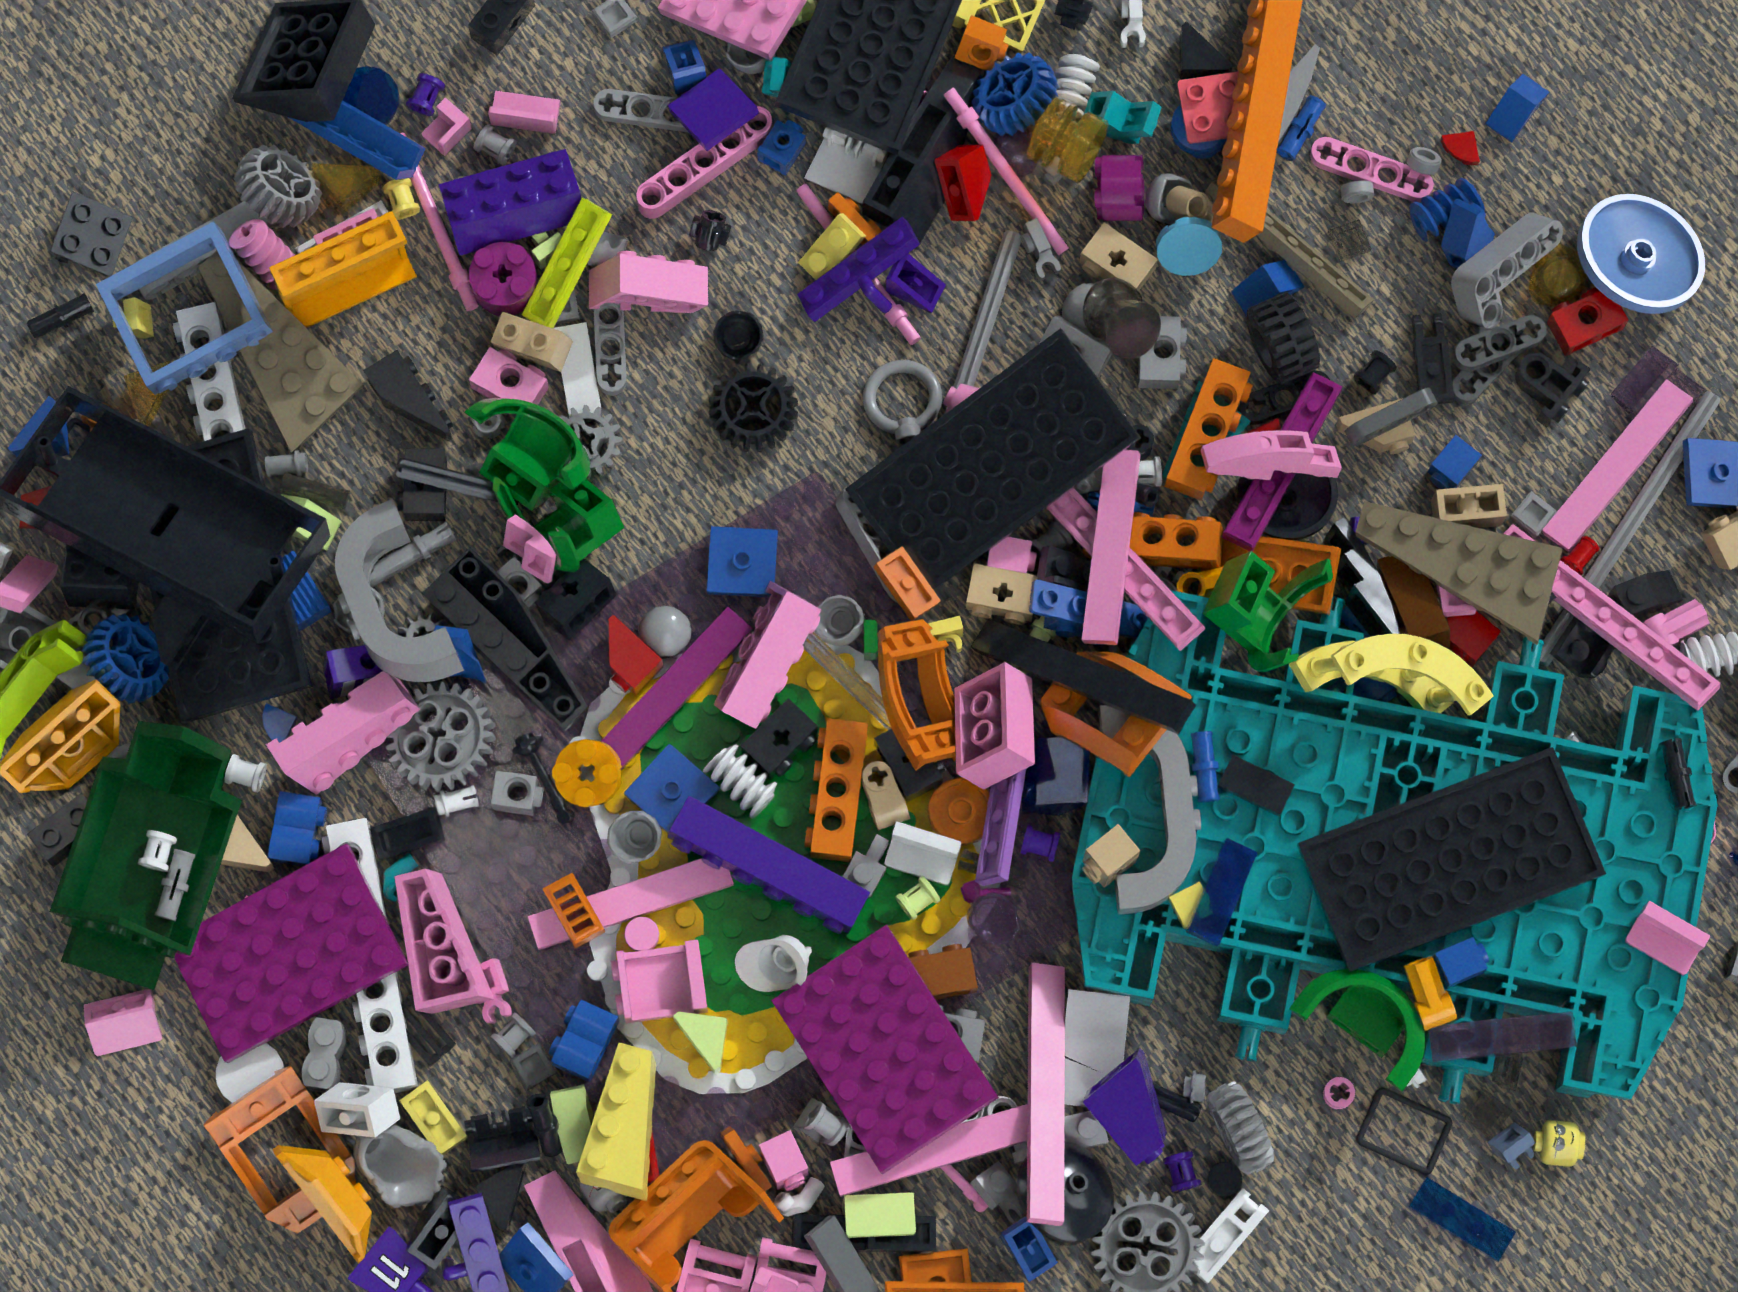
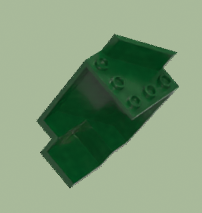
(108, 899)

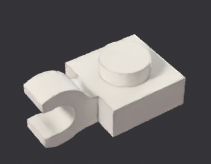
(1133, 12)

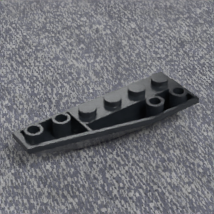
(910, 180)
(505, 635)

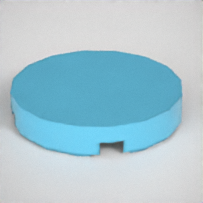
(1188, 246)

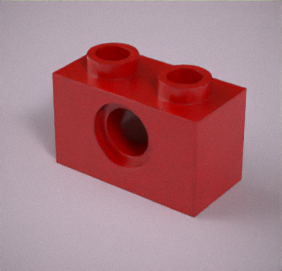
(1573, 334)

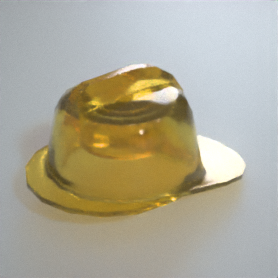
(1557, 277)

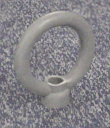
(907, 427)

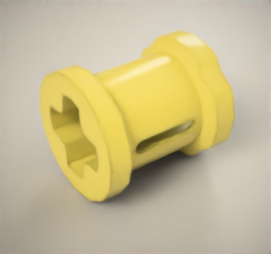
(401, 198)

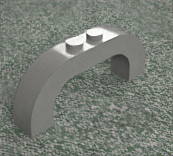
(406, 658)
(1153, 887)

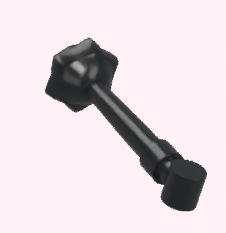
(528, 746)

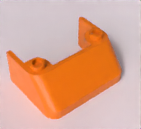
(680, 1206)

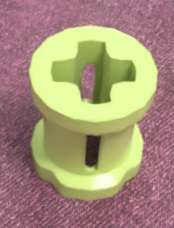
(917, 898)

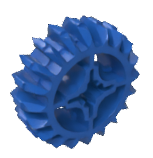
(1014, 93)
(122, 666)

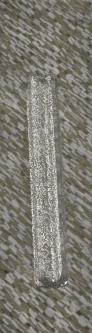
(847, 677)

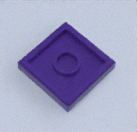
(713, 109)

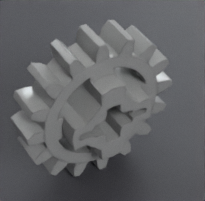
(601, 436)

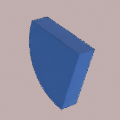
(277, 722)

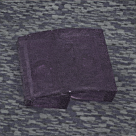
(1646, 379)

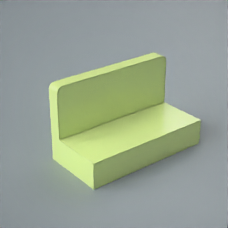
(879, 1215)

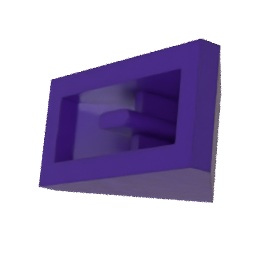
(914, 283)

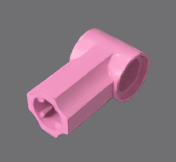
(1679, 622)

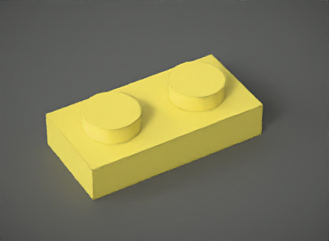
(832, 246)
(433, 1118)

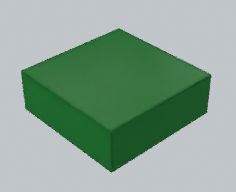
(870, 640)

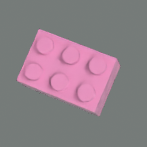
(994, 726)

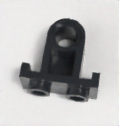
(1553, 387)

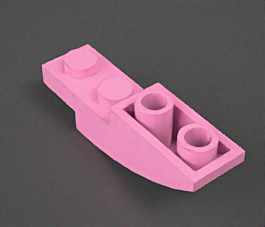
(1260, 453)

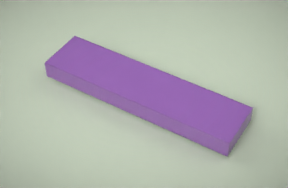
(1000, 830)

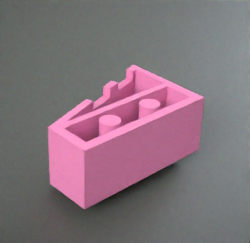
(649, 282)

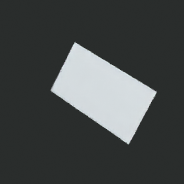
(1094, 1038)

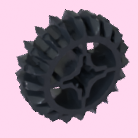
(763, 397)

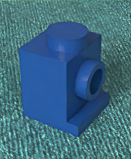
(782, 156)

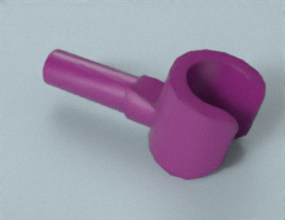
(972, 890)

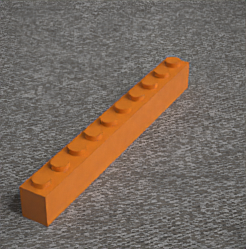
(1256, 118)

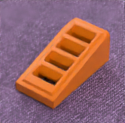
(586, 934)

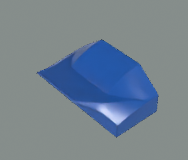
(466, 653)

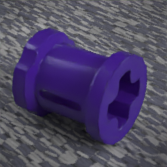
(425, 94)
(1040, 843)
(1174, 1163)

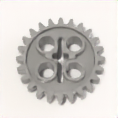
(469, 742)
(1154, 1218)

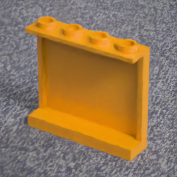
(344, 270)

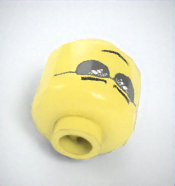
(1560, 1143)

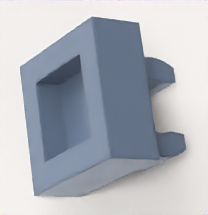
(1512, 1143)

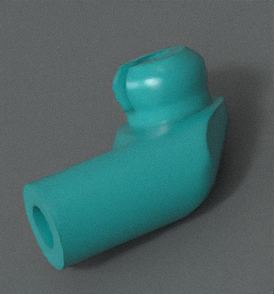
(403, 865)

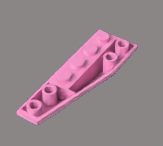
(582, 1240)

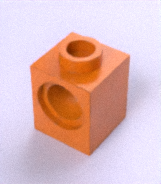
(982, 44)

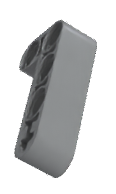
(1499, 263)

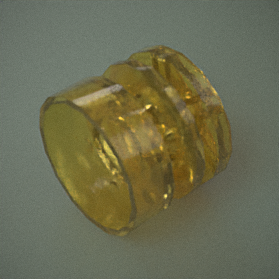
(1061, 137)

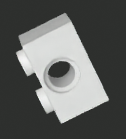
(357, 1109)

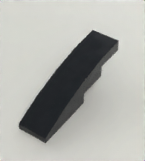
(1367, 593)
(922, 1241)

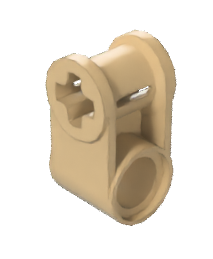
(1189, 203)
(884, 801)

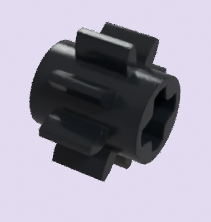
(1073, 12)
(710, 230)

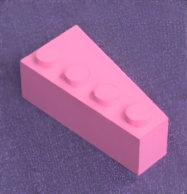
(767, 655)
(344, 732)
(437, 946)

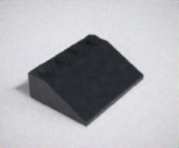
(306, 58)

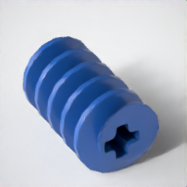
(1436, 209)

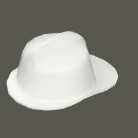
(773, 963)

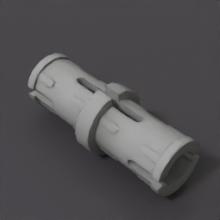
(168, 908)

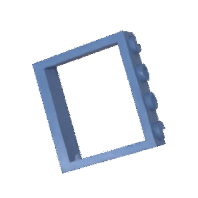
(162, 263)

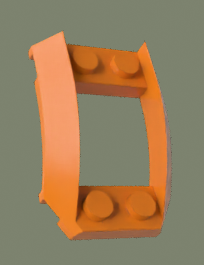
(915, 641)
(1132, 740)
(251, 1114)

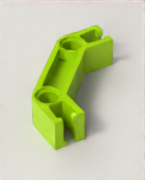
(34, 669)

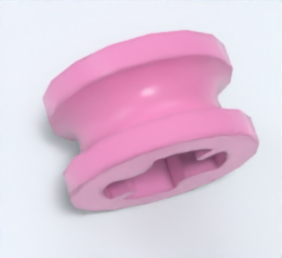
(1342, 1103)

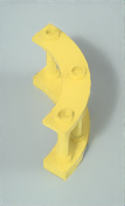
(1419, 669)

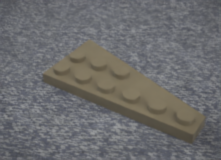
(290, 365)
(1481, 567)

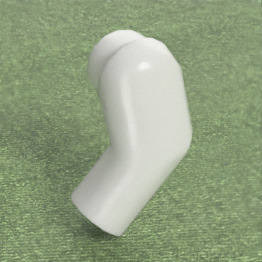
(799, 1203)

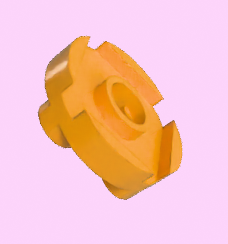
(607, 773)

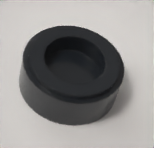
(1224, 1179)

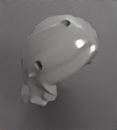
(400, 1166)

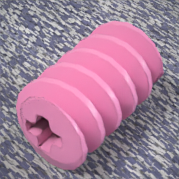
(259, 248)

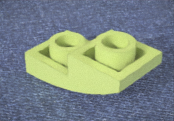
(574, 1119)

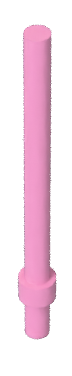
(969, 119)
(459, 277)
(897, 315)

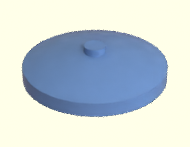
(1640, 253)

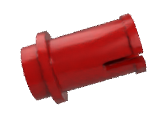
(1581, 554)

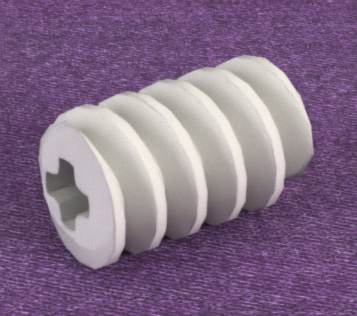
(1071, 78)
(1713, 653)
(742, 780)

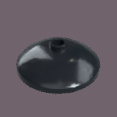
(1310, 509)
(1084, 1208)

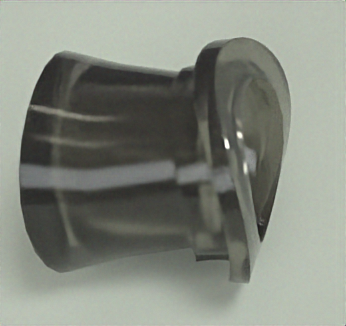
(1118, 314)

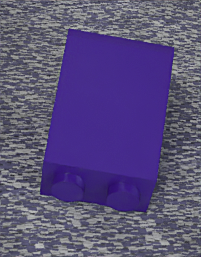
(1130, 1109)

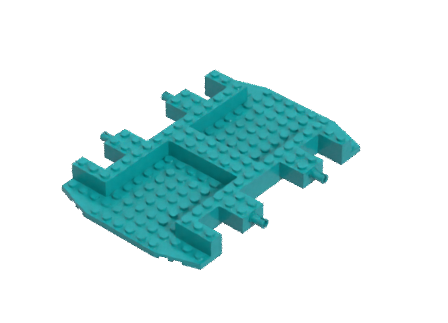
(1346, 767)

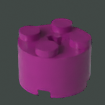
(1120, 188)
(497, 261)

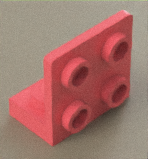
(1207, 106)

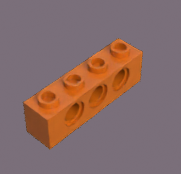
(1220, 380)
(1201, 554)
(852, 738)

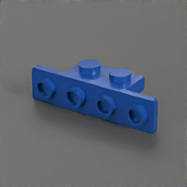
(1066, 607)

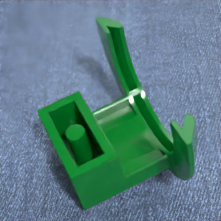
(533, 451)
(578, 526)
(1252, 611)
(1372, 1013)

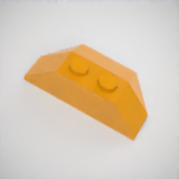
(64, 741)
(331, 1193)

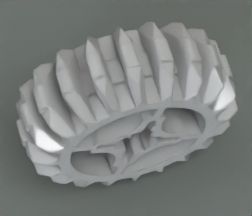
(277, 186)
(1240, 1127)

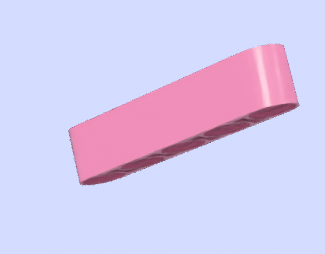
(697, 176)

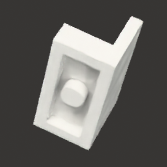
(922, 853)

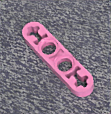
(1373, 164)

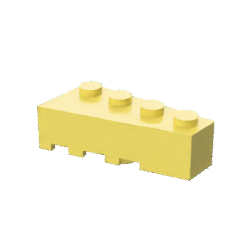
(622, 1126)

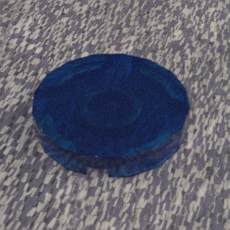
(373, 93)

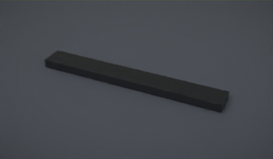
(1084, 676)

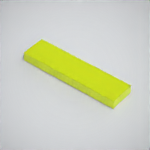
(567, 263)

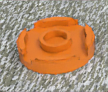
(958, 810)

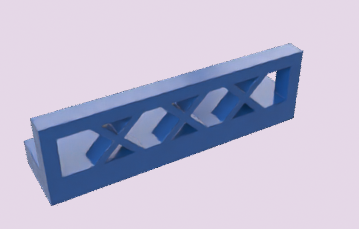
(370, 141)

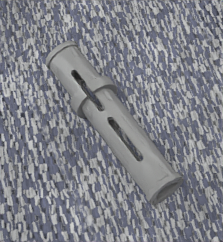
(420, 548)

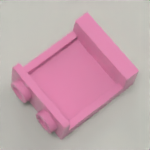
(660, 982)

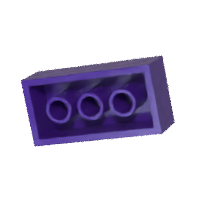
(511, 201)

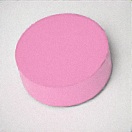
(641, 934)

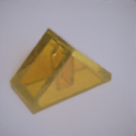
(346, 182)
(145, 401)

